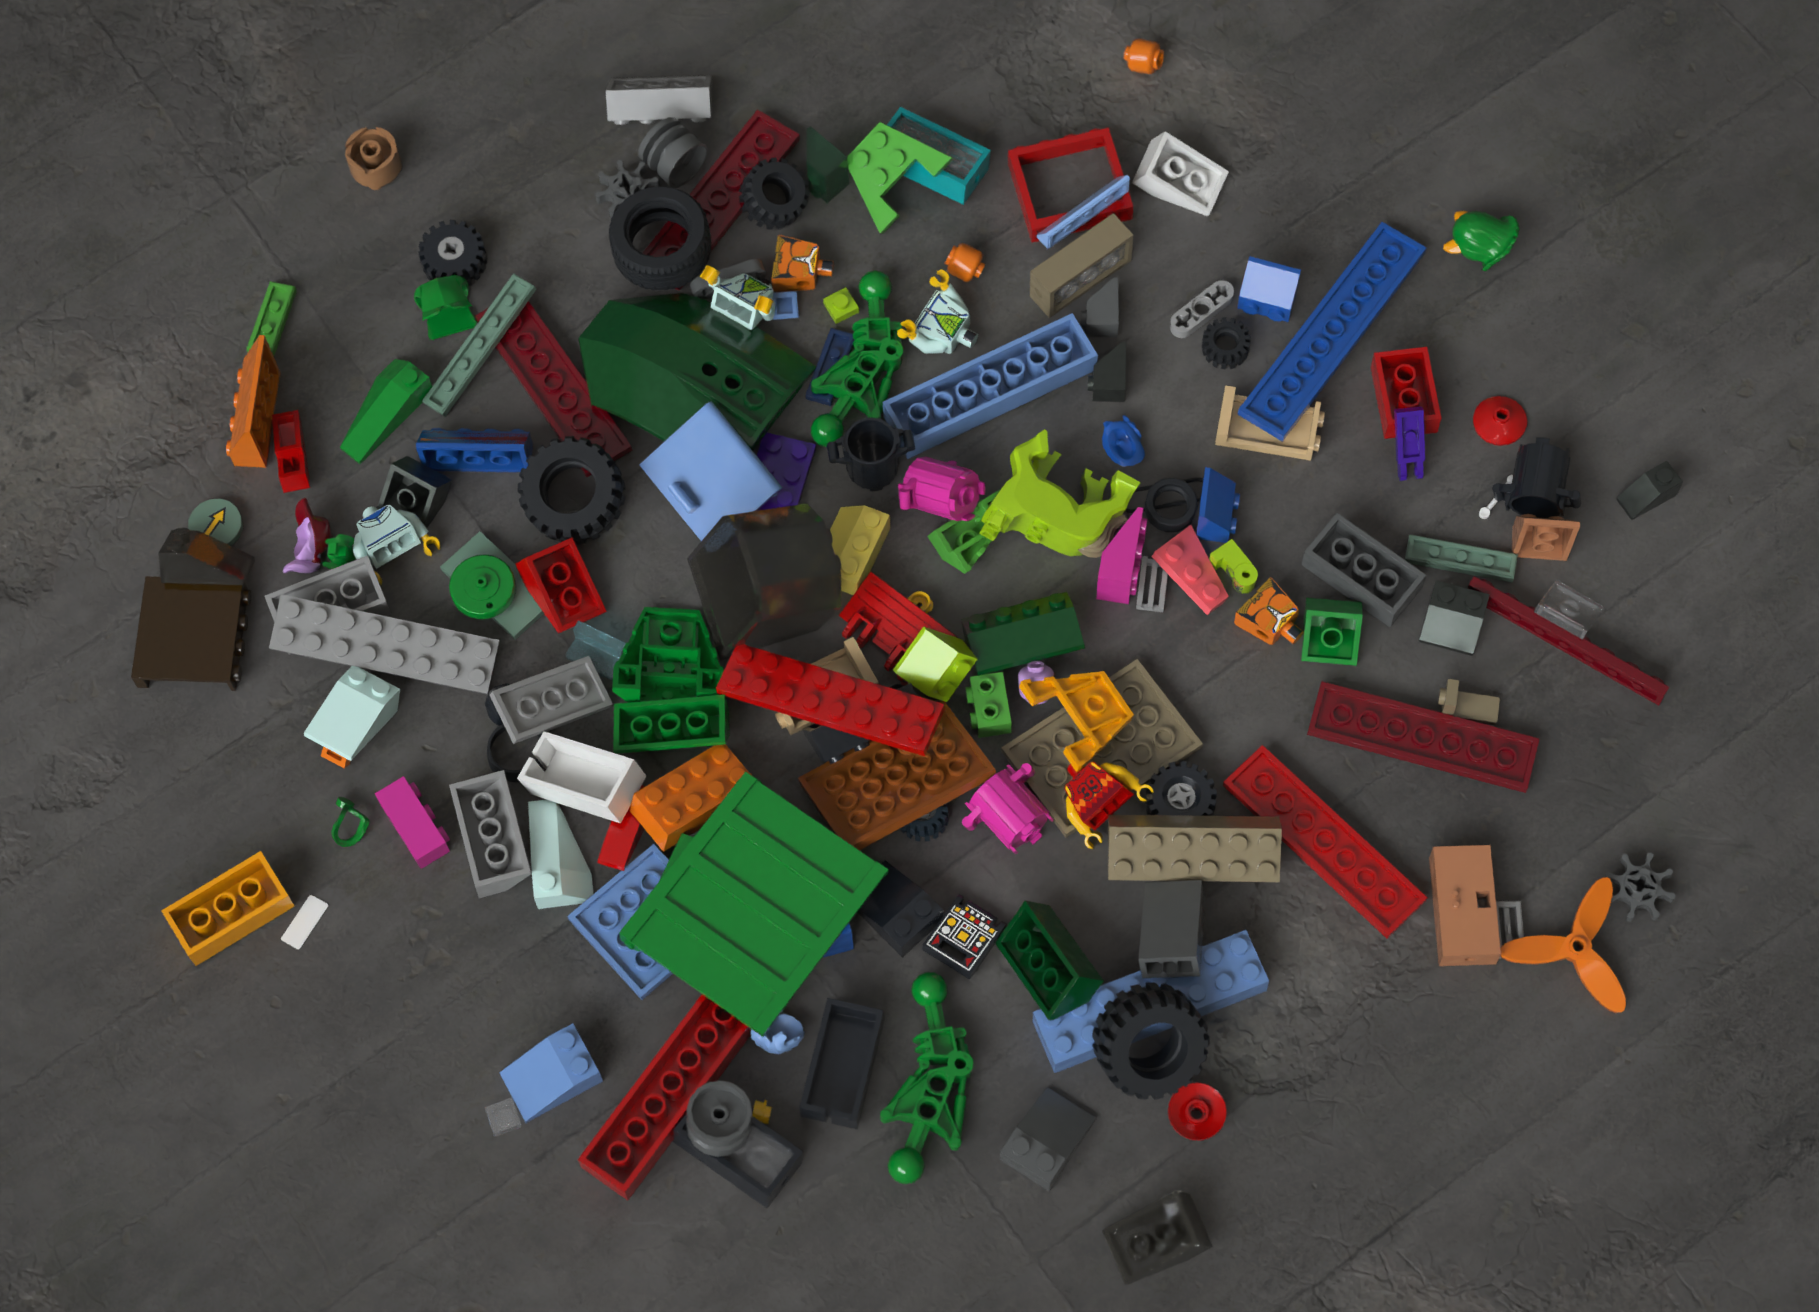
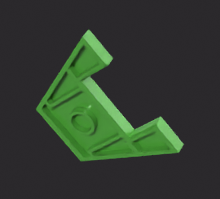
(882, 161)

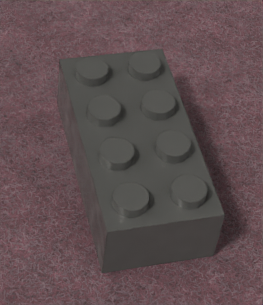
(1363, 569)

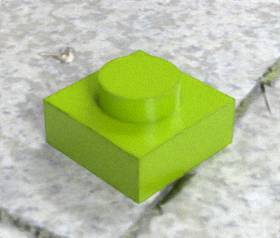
(841, 305)

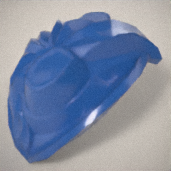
(1123, 442)

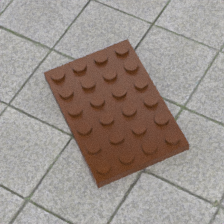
(889, 787)

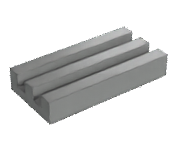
(1150, 607)
(1505, 905)

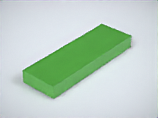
(273, 314)

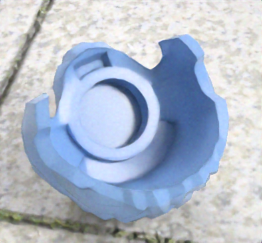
(781, 1036)

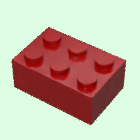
(1405, 381)

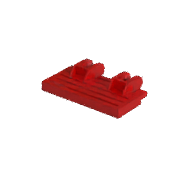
(889, 613)

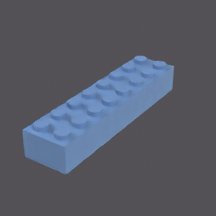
(992, 384)
(1227, 976)

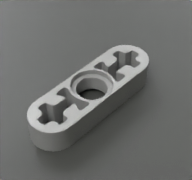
(1198, 320)

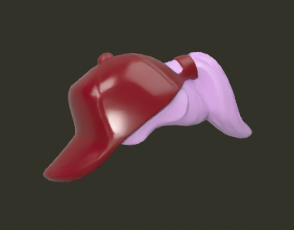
(311, 540)

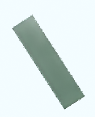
(1461, 558)

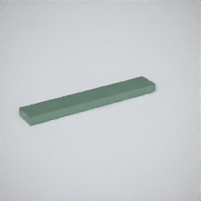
(479, 345)

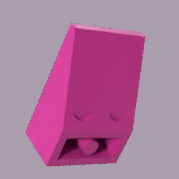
(1122, 561)

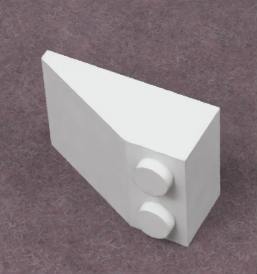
(1180, 174)

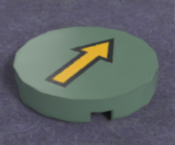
(217, 519)

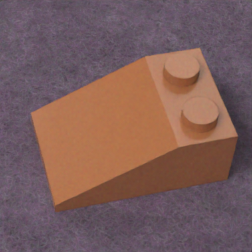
(1543, 537)

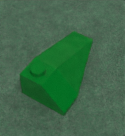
(387, 405)

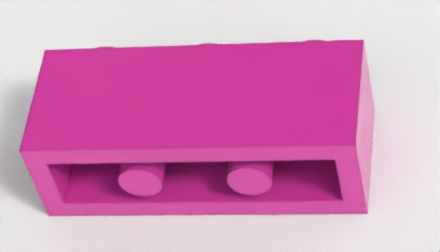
(413, 821)

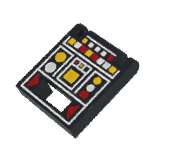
(967, 930)

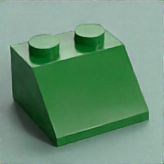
(1331, 631)

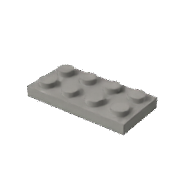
(551, 699)

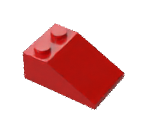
(561, 585)

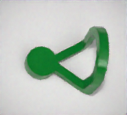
(348, 805)

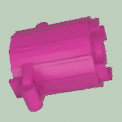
(941, 489)
(1008, 808)

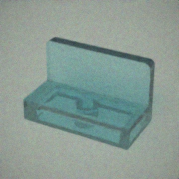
(599, 646)

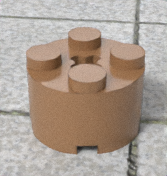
(373, 157)

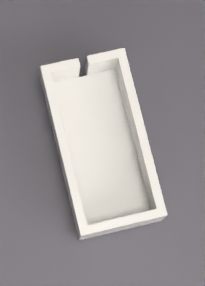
(582, 777)

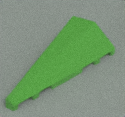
(961, 541)

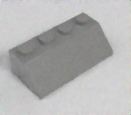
(659, 98)
(346, 586)
(490, 833)

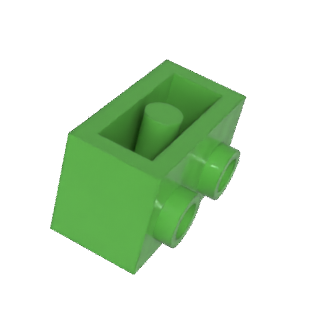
(990, 705)

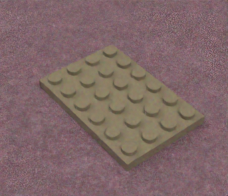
(1144, 745)

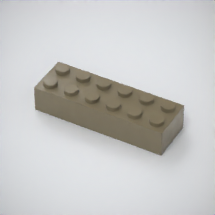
(1194, 848)

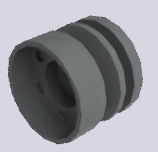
(673, 152)

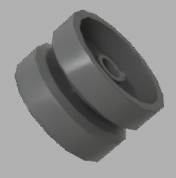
(719, 1118)

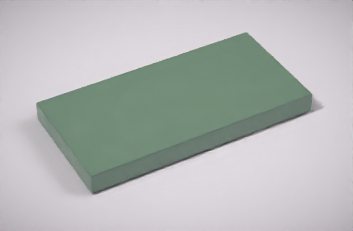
(523, 609)

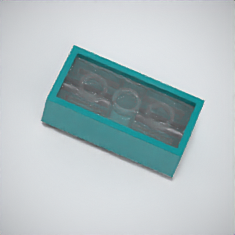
(961, 174)

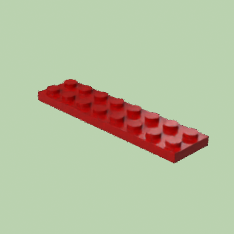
(831, 699)
(1326, 842)

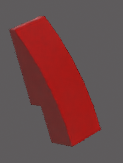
(290, 451)
(621, 842)

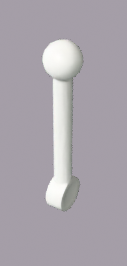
(1484, 512)

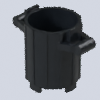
(871, 452)
(1539, 481)

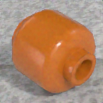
(1144, 56)
(965, 262)

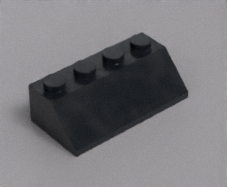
(832, 743)

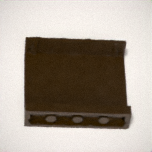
(190, 633)

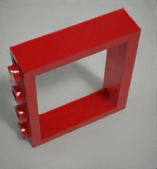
(1055, 148)

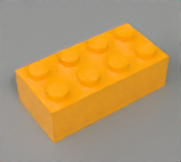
(227, 908)

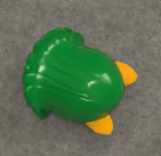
(1482, 237)

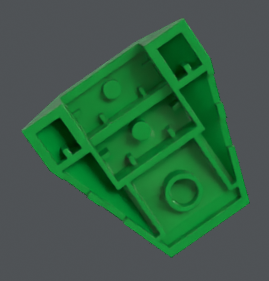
(667, 658)

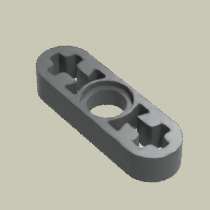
(751, 267)

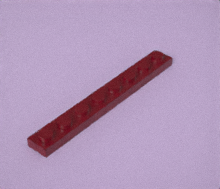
(1583, 650)

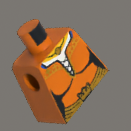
(798, 265)
(1269, 615)

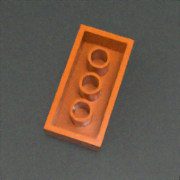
(686, 795)

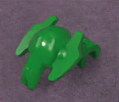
(339, 551)

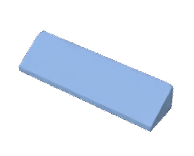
(1084, 211)

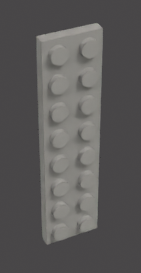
(384, 644)

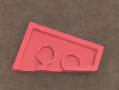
(1191, 569)

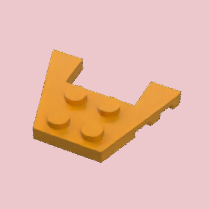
(1091, 704)

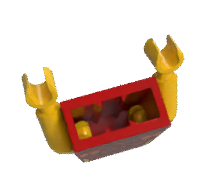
(1098, 793)

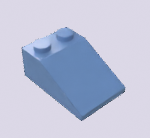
(551, 1073)

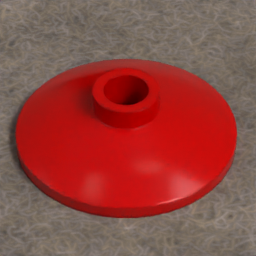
(1497, 430)
(1202, 1098)

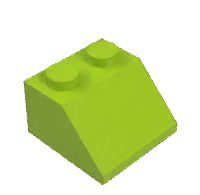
(935, 663)

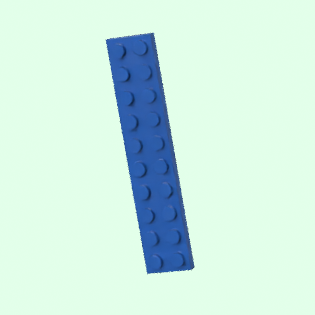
(1331, 331)

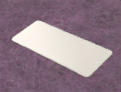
(304, 922)

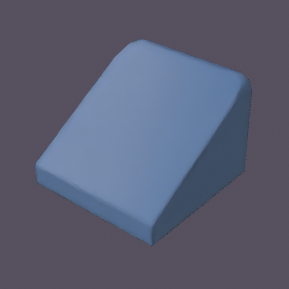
(785, 305)

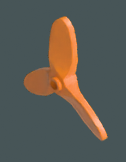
(1590, 967)

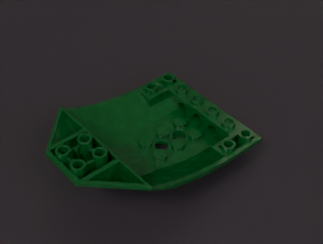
(649, 357)

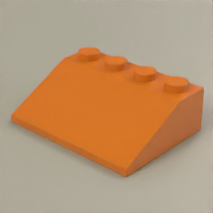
(254, 407)

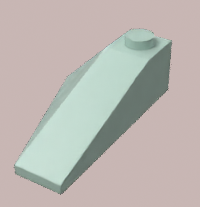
(557, 863)

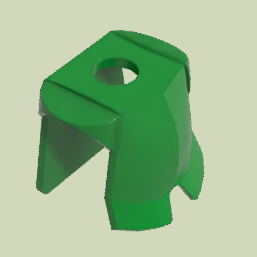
(445, 306)

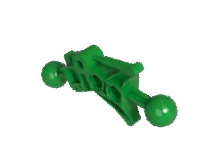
(871, 348)
(937, 1048)

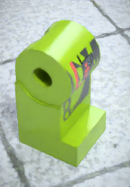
(1236, 566)

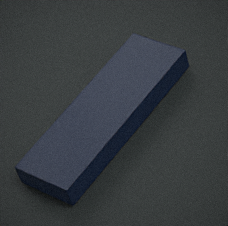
(836, 346)

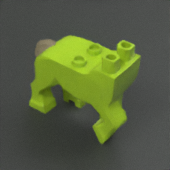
(1048, 512)

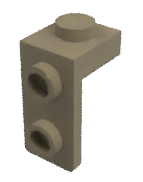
(1468, 705)

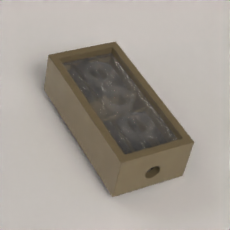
(1081, 265)

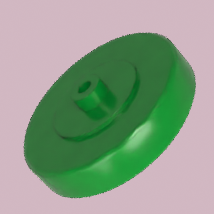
(482, 586)

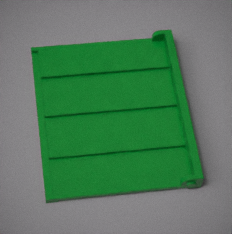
(753, 903)

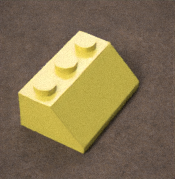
(857, 540)

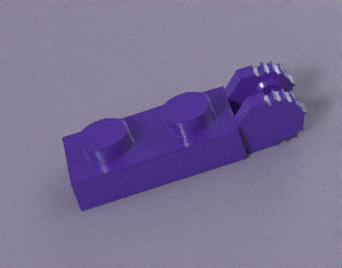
(1409, 440)

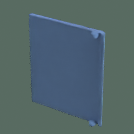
(709, 471)

